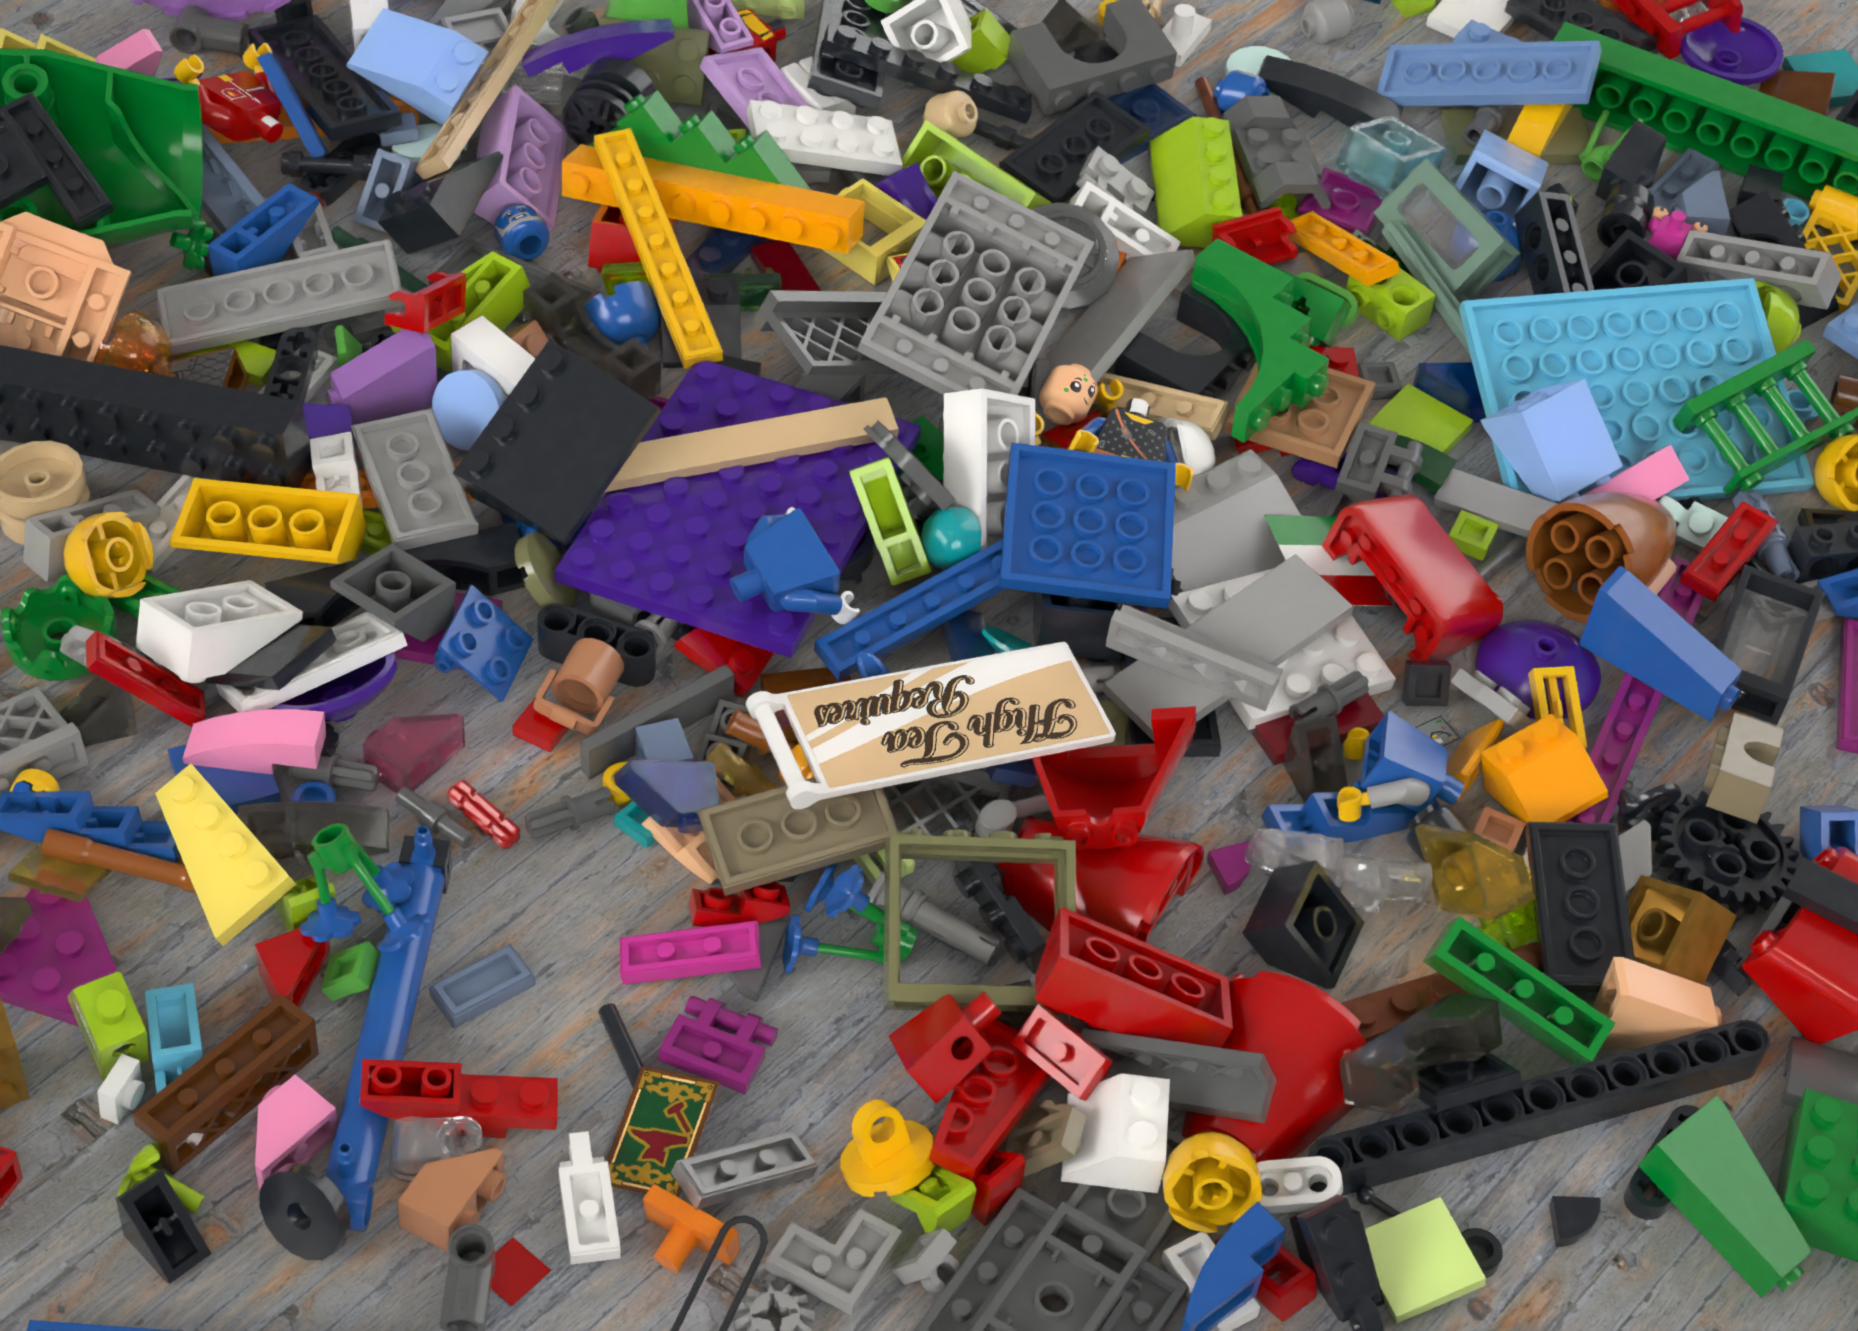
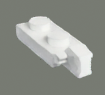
(588, 1204)

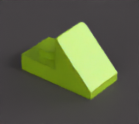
(940, 1200)

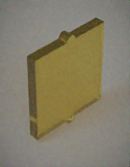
(57, 876)

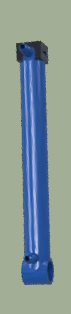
(387, 1027)

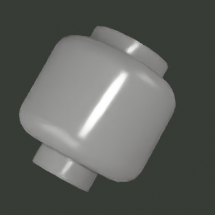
(1327, 20)

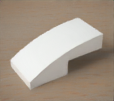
(336, 464)

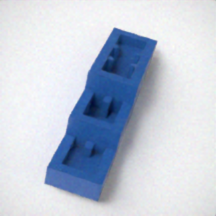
(74, 812)
(1320, 816)

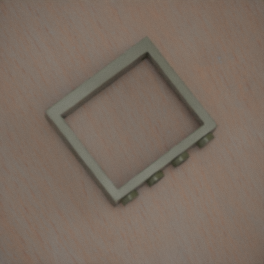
(960, 846)

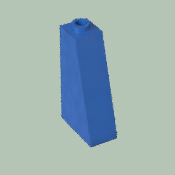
(1659, 647)

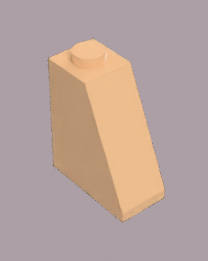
(1652, 1005)

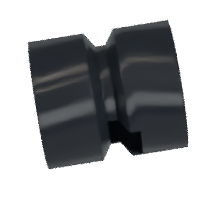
(1626, 208)

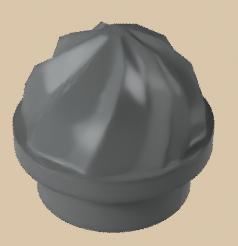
(580, 20)

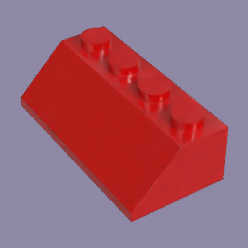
(1130, 985)

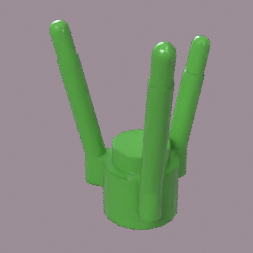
(1594, 157)

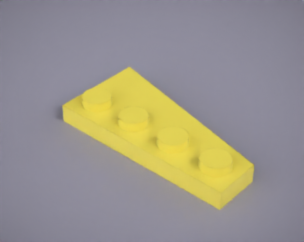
(222, 856)

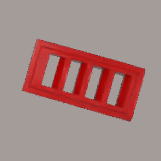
(1288, 1290)

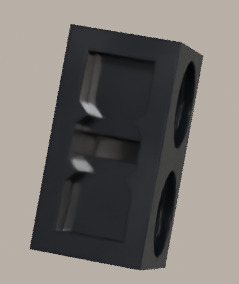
(1824, 550)

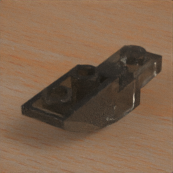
(289, 827)

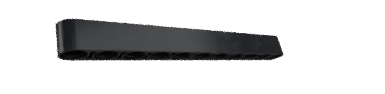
(1566, 1101)

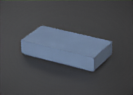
(482, 986)

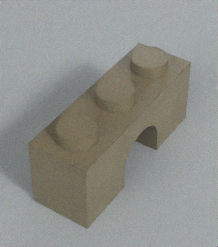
(1742, 767)

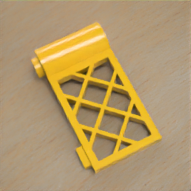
(1839, 213)

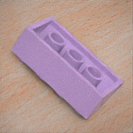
(532, 159)

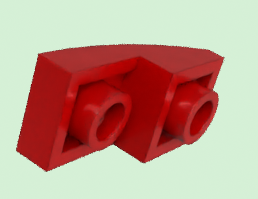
(758, 904)

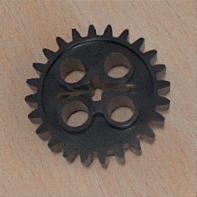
(1725, 854)

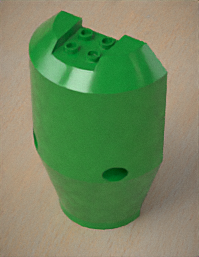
(129, 131)

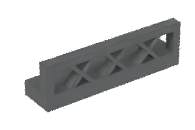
(1200, 1076)

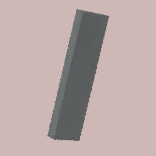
(687, 704)

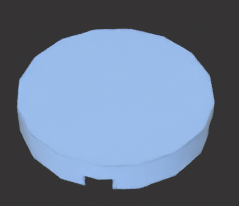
(465, 405)

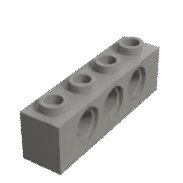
(1803, 273)

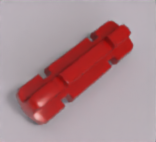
(484, 814)

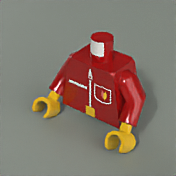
(239, 102)

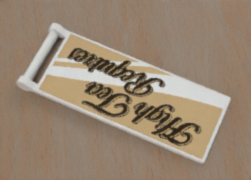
(932, 721)

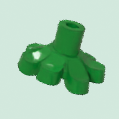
(193, 245)

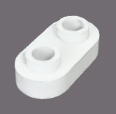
(1293, 1182)

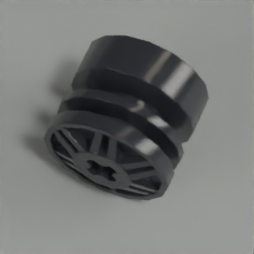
(601, 97)

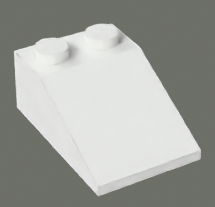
(211, 627)

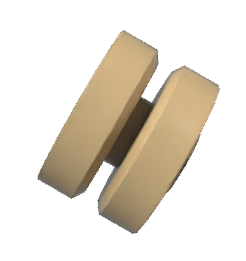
(36, 481)

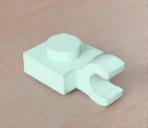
(1695, 525)

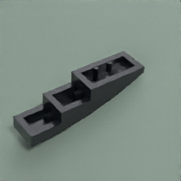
(1318, 90)

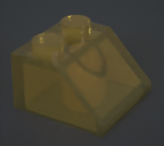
(1474, 873)

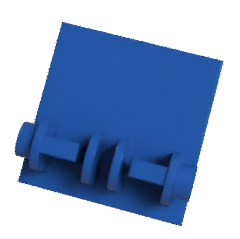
(483, 644)

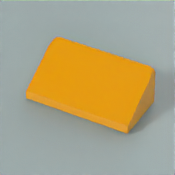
(1466, 760)

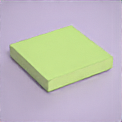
(1422, 1260)

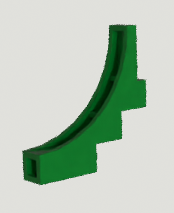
(704, 143)
(1278, 334)

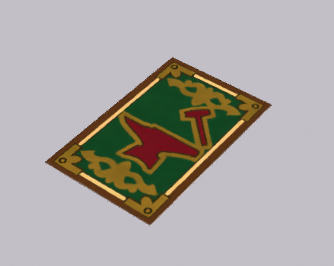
(658, 1129)

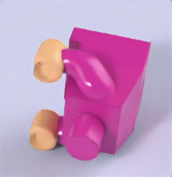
(1670, 231)

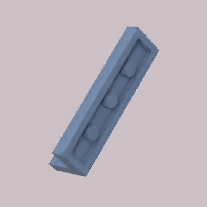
(226, 189)

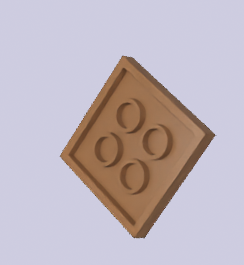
(1322, 426)

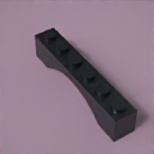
(475, 560)

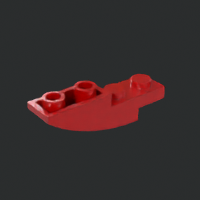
(441, 1091)

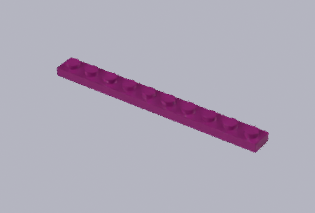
(1632, 713)

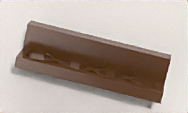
(228, 1080)

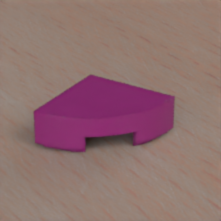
(1229, 866)

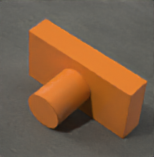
(686, 1230)

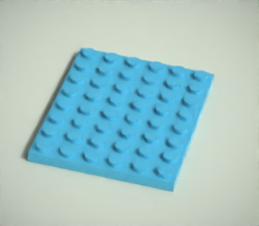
(1642, 361)

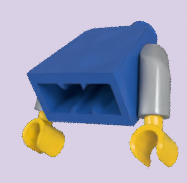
(1397, 768)

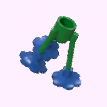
(385, 887)
(838, 898)

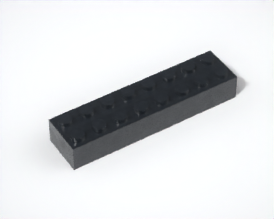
(153, 420)

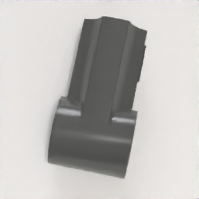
(199, 30)
(468, 1281)

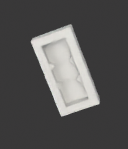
(1186, 31)

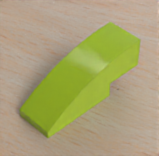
(890, 521)

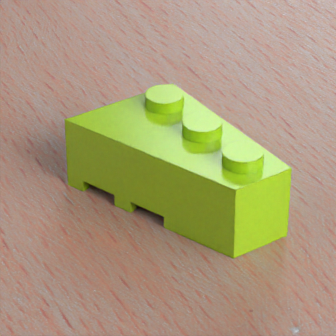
(492, 291)

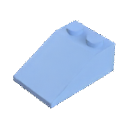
(418, 62)

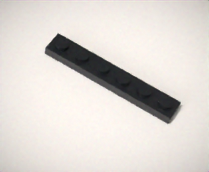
(926, 73)

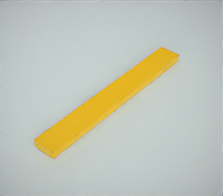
(658, 248)

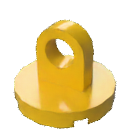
(886, 1155)

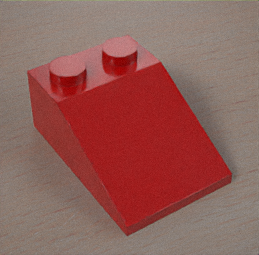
(611, 239)

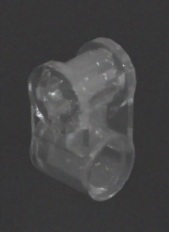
(430, 1140)

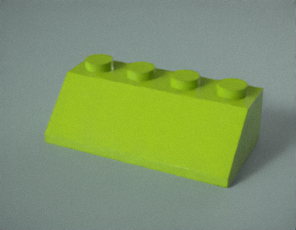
(942, 153)
(1194, 179)

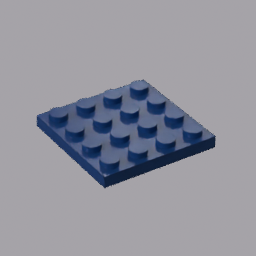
(1088, 526)

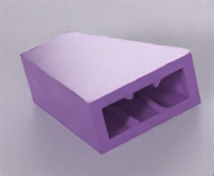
(387, 378)

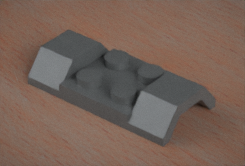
(1273, 150)

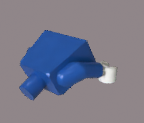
(792, 569)

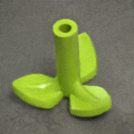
(143, 1166)

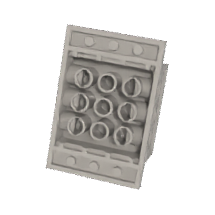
(975, 292)

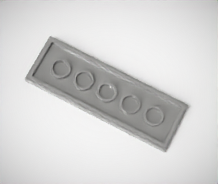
(279, 297)
(1121, 312)
(1263, 620)

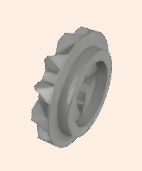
(788, 1303)

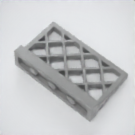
(55, 752)

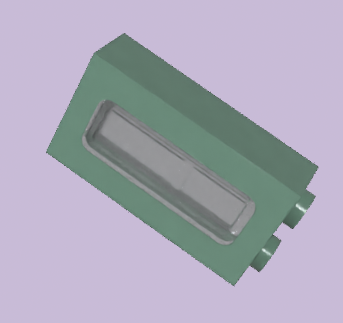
(1448, 230)

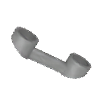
(1002, 813)

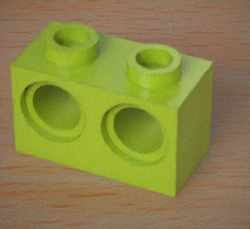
(1394, 304)

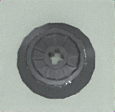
(1102, 261)

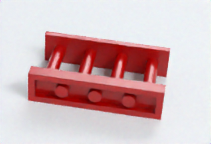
(1654, 19)

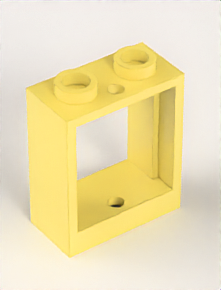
(889, 216)

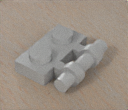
(1115, 180)

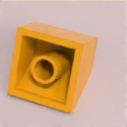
(1542, 773)

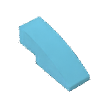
(173, 1031)

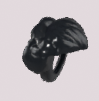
(1648, 806)

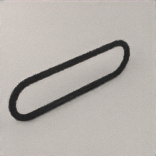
(708, 1261)

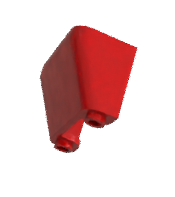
(1421, 570)
(1812, 965)

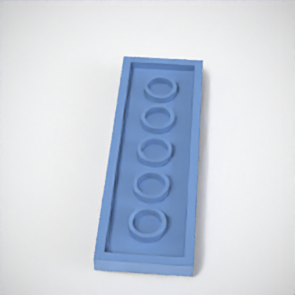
(1490, 73)

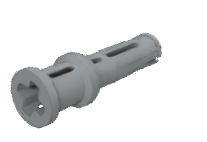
(939, 923)

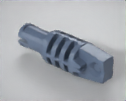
(1774, 549)

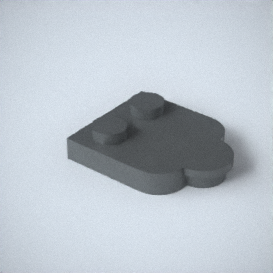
(915, 474)

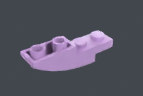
(723, 21)

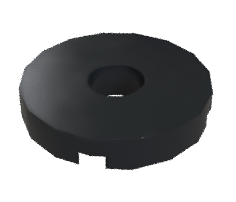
(281, 1210)

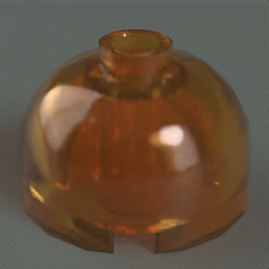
(138, 345)

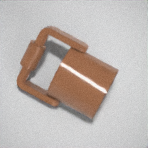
(582, 686)

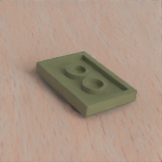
(675, 64)

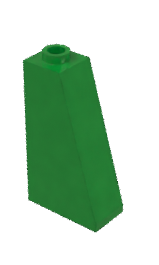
(1728, 1197)

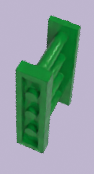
(1763, 381)

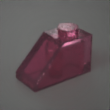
(413, 748)

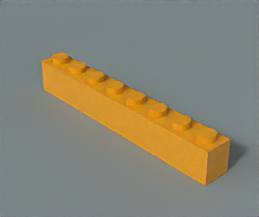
(729, 202)

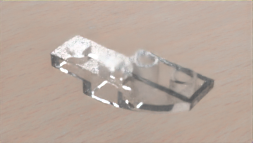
(1359, 877)

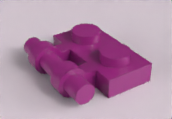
(715, 1054)

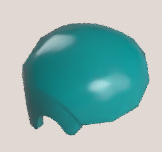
(950, 536)

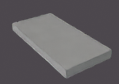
(414, 480)

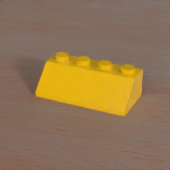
(270, 521)

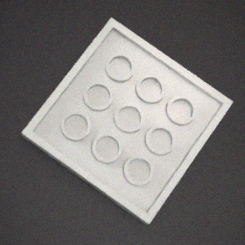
(1319, 663)

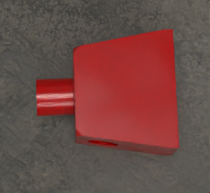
(945, 1042)

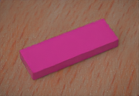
(690, 952)

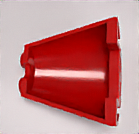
(1110, 791)
(1113, 886)
(1303, 1040)

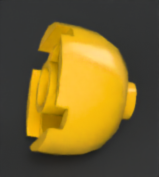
(1838, 473)
(108, 555)
(1210, 1181)

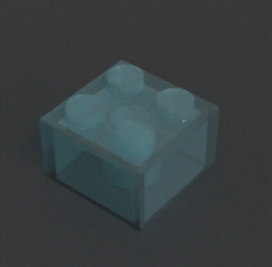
(1384, 153)

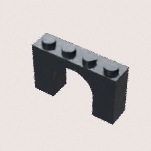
(1203, 375)

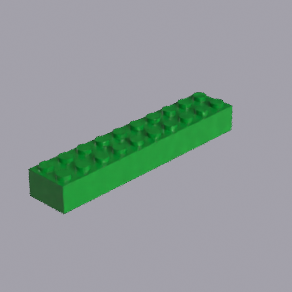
(1719, 118)

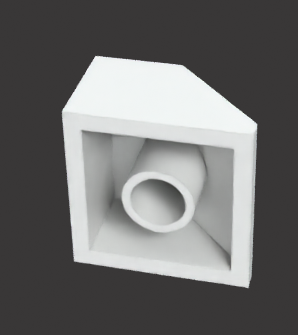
(932, 27)
(1122, 1134)

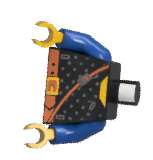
(1132, 436)

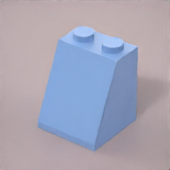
(1500, 175)
(1555, 441)

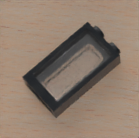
(1767, 639)

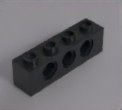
(1552, 245)

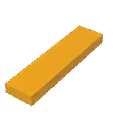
(1342, 249)

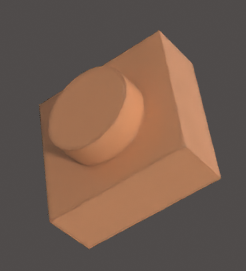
(1500, 828)

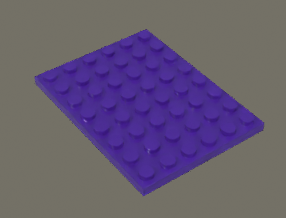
(684, 538)

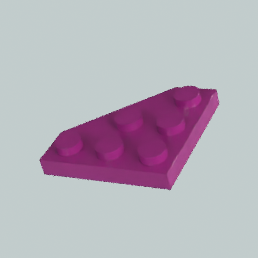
(53, 956)

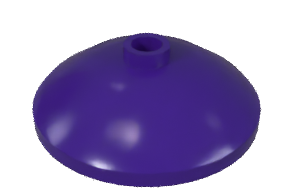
(1738, 57)
(1521, 645)
(347, 694)

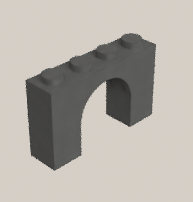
(1064, 82)

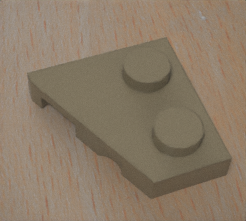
(1047, 1135)

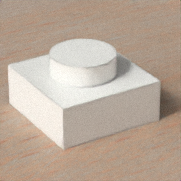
(121, 1089)

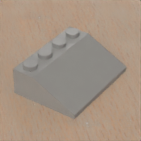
(1223, 525)

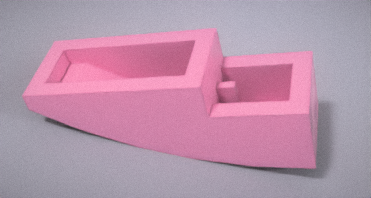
(258, 740)

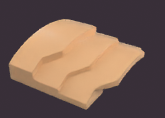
(56, 288)

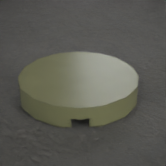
(540, 560)

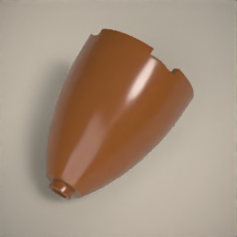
(1590, 539)

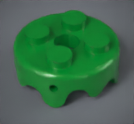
(49, 612)

